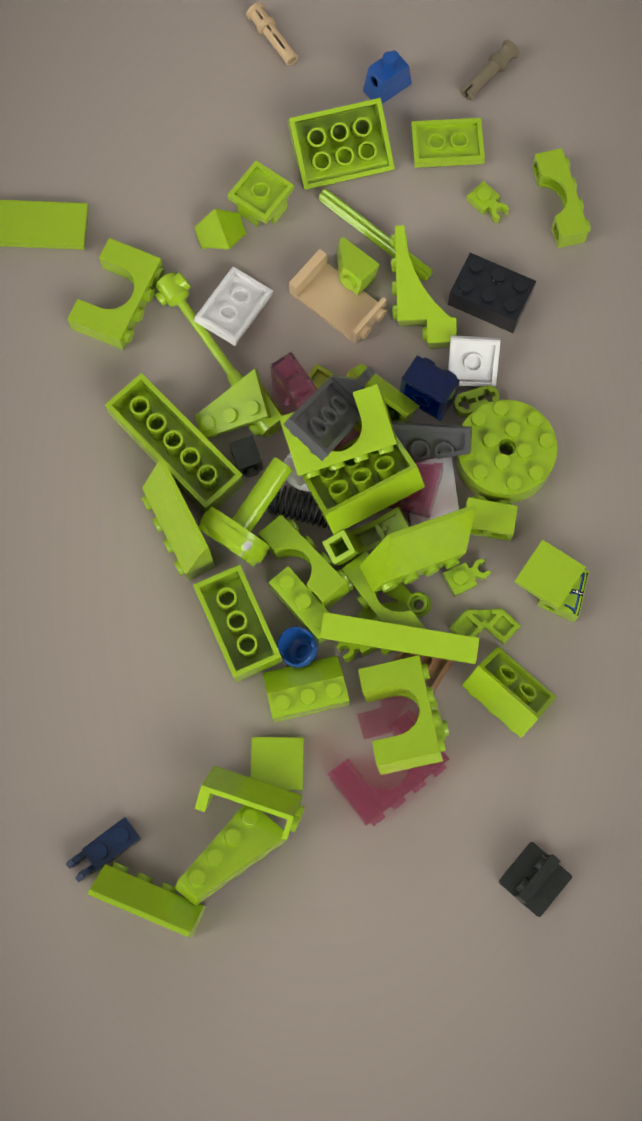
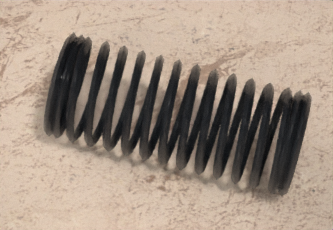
(272, 507)

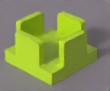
(261, 195)

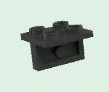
(535, 879)

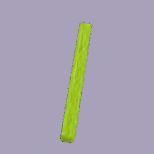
(369, 230)

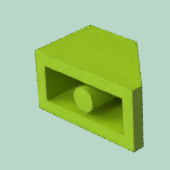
(355, 267)

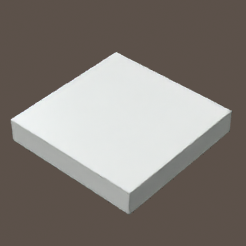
(474, 360)

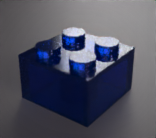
(430, 387)

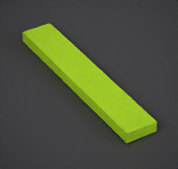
(399, 638)

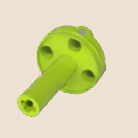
(236, 532)

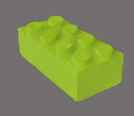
(237, 623)

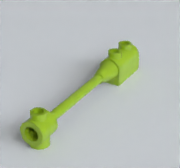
(174, 291)

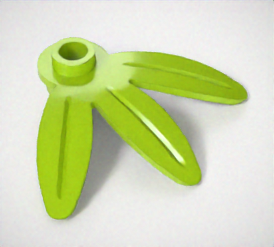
(405, 602)

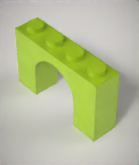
(118, 324)
(375, 435)
(420, 743)

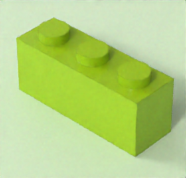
(299, 601)

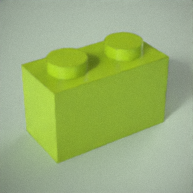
(493, 518)

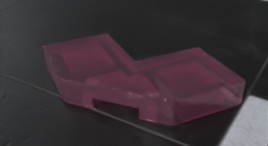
(376, 722)

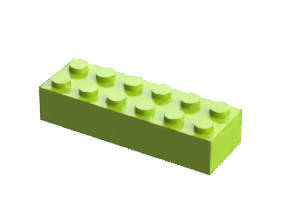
(168, 435)

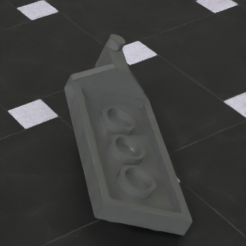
(328, 413)

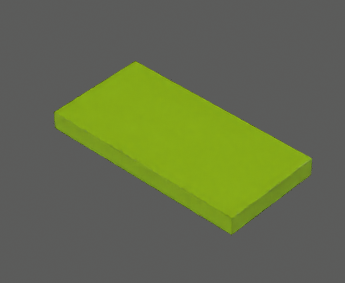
(43, 224)

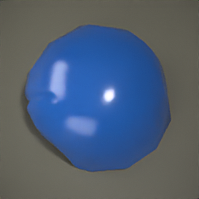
(297, 646)

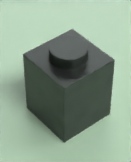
(246, 456)

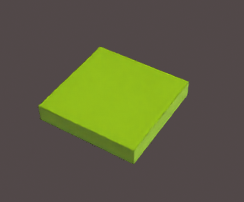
(550, 574)
(278, 761)

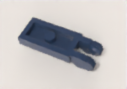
(105, 848)

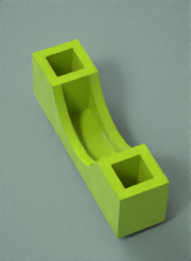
(553, 172)
(286, 541)
(369, 600)

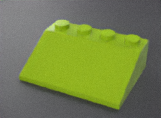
(341, 143)
(364, 487)
(176, 522)
(419, 550)

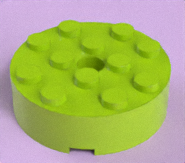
(514, 428)

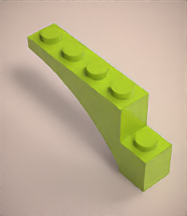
(413, 302)

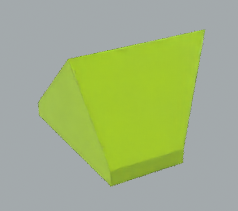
(220, 229)

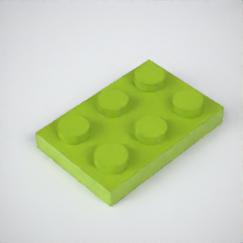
(447, 142)

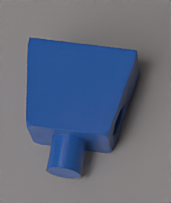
(387, 77)

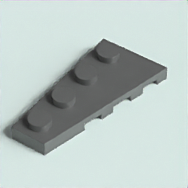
(433, 440)

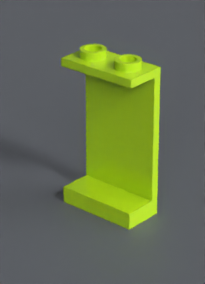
(252, 794)

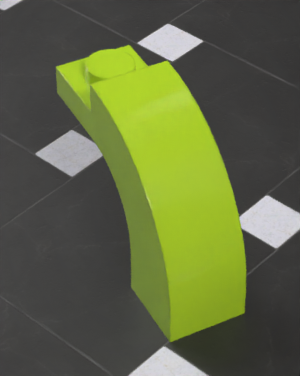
(350, 544)

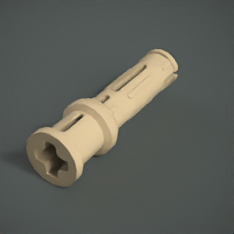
(266, 26)

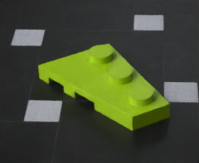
(235, 408)

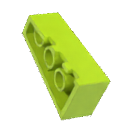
(236, 848)

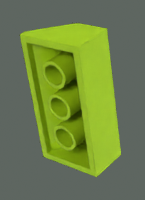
(146, 899)

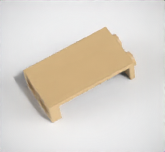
(322, 292)

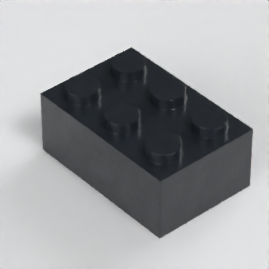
(491, 292)

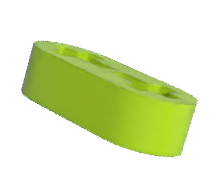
(474, 396)

